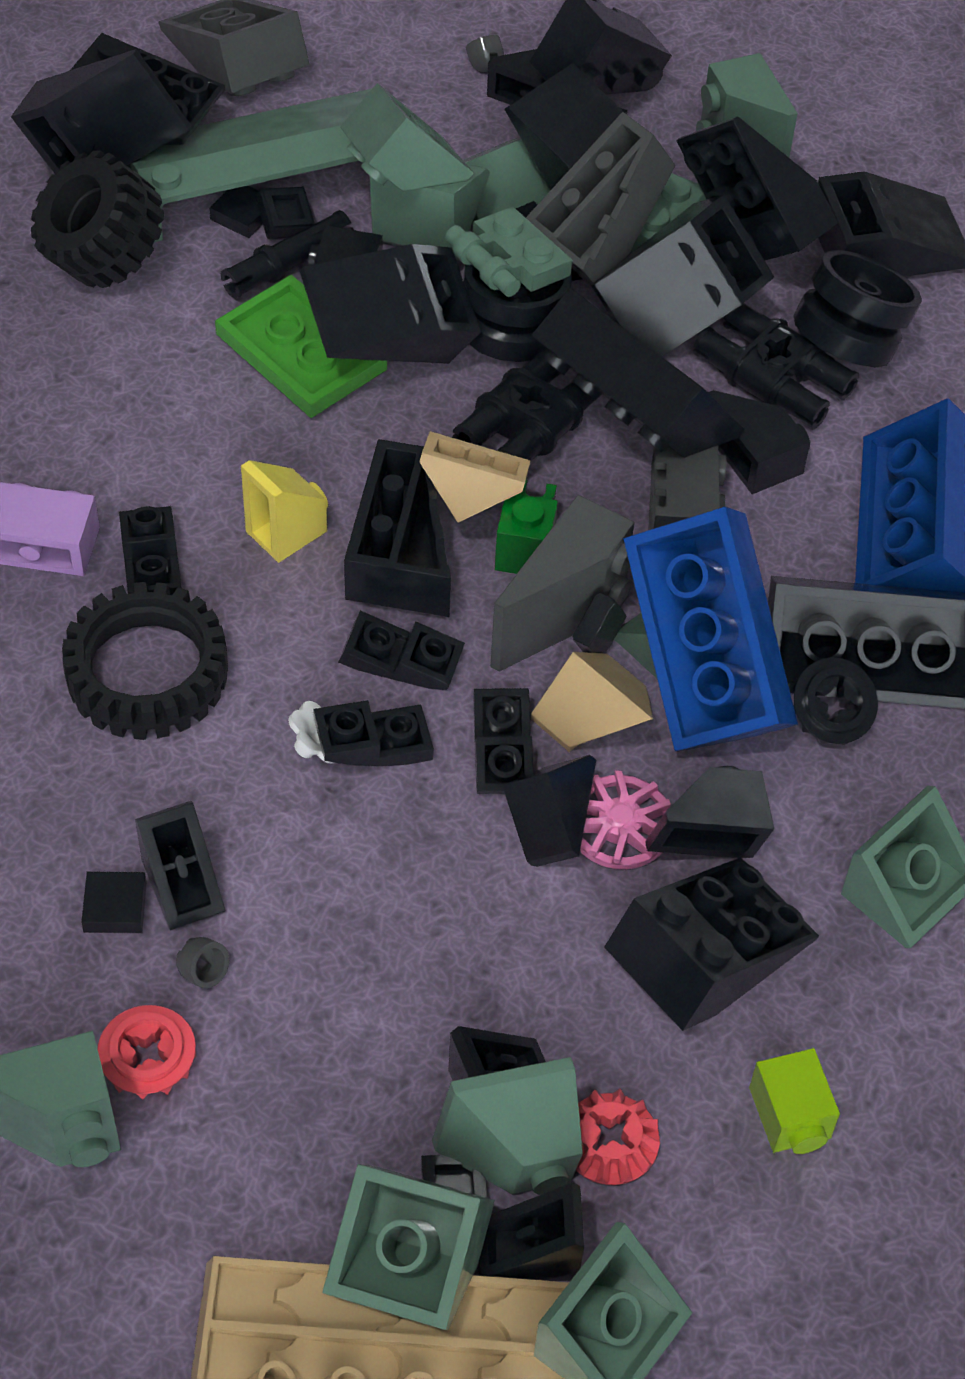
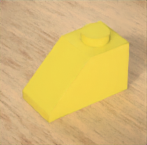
(281, 508)

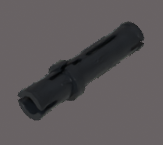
(272, 261)

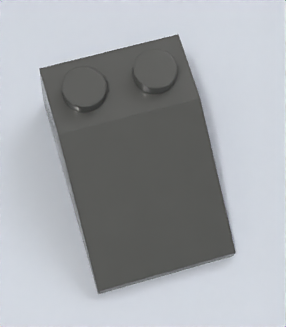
(239, 42)
(560, 581)

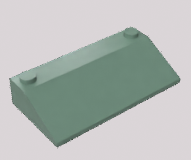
(252, 149)

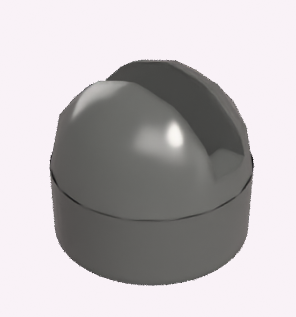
(482, 50)
(212, 953)

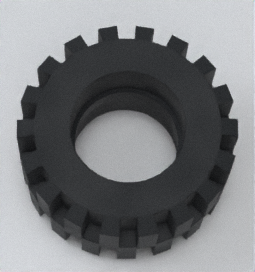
(97, 219)

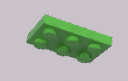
(284, 345)

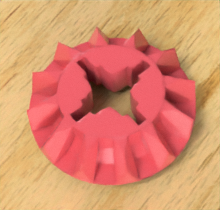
(142, 1027)
(616, 1162)

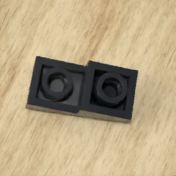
(150, 547)
(413, 657)
(501, 737)
(366, 738)

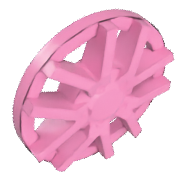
(620, 820)

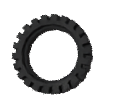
(141, 610)

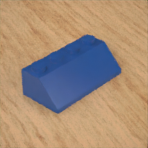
(914, 502)
(710, 630)

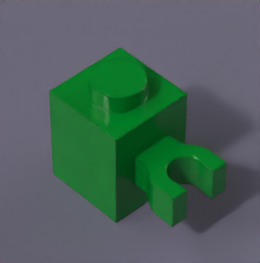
(523, 527)

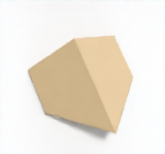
(471, 475)
(591, 700)

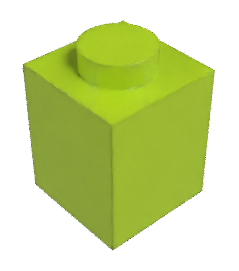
(794, 1102)

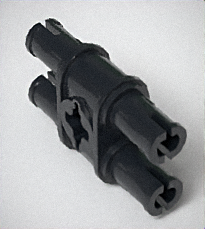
(776, 364)
(526, 411)

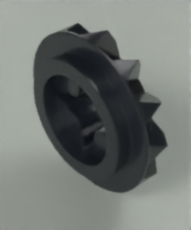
(854, 690)

